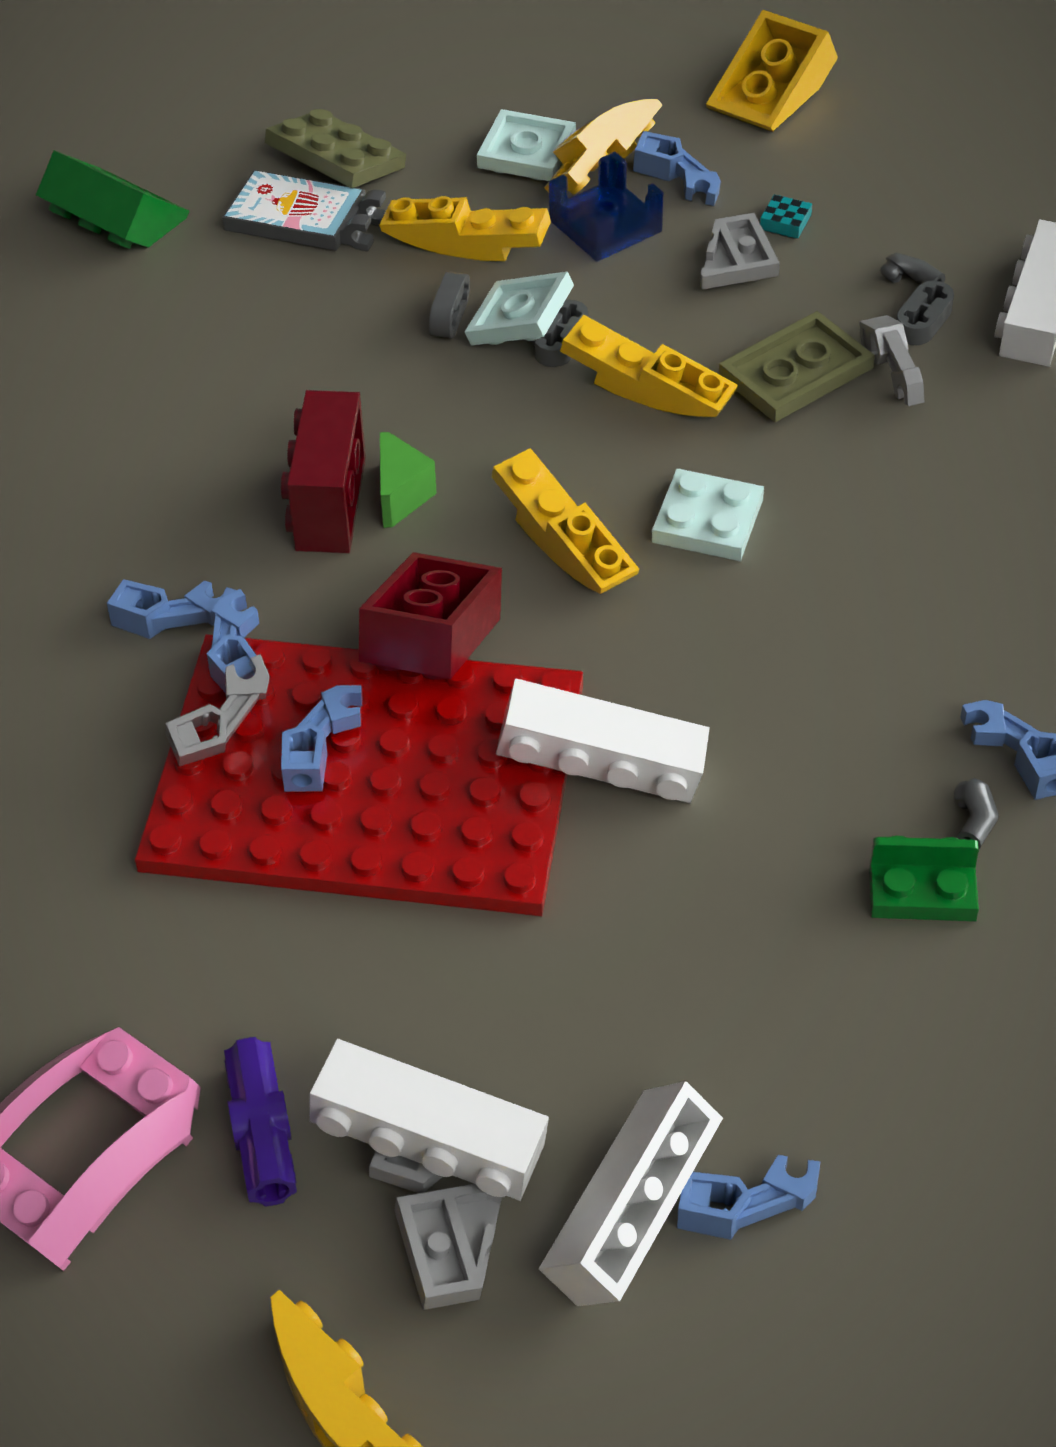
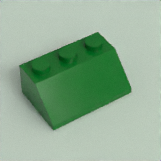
(107, 202)

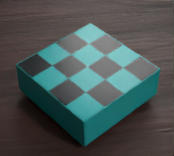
(786, 216)

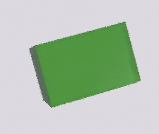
(405, 479)

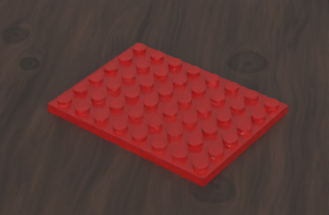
(407, 798)

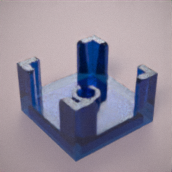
(607, 215)

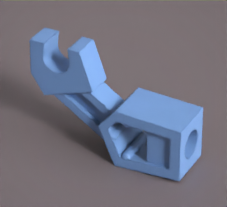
(665, 159)
(148, 612)
(228, 637)
(305, 745)
(1034, 749)
(775, 1195)

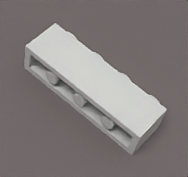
(1030, 324)
(603, 741)
(428, 1120)
(631, 1195)

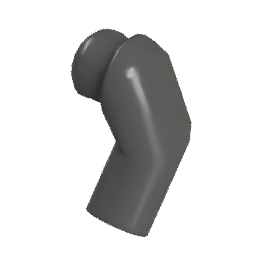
(915, 268)
(982, 809)

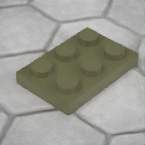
(335, 148)
(796, 366)

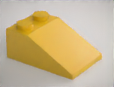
(774, 71)

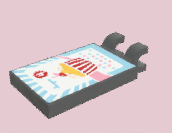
(304, 211)

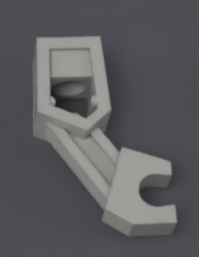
(888, 343)
(240, 699)

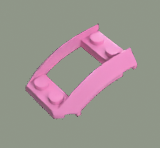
(142, 1080)

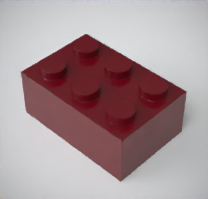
(324, 471)
(429, 615)

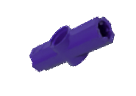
(260, 1122)

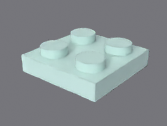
(524, 145)
(519, 309)
(708, 514)

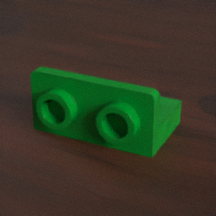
(924, 878)

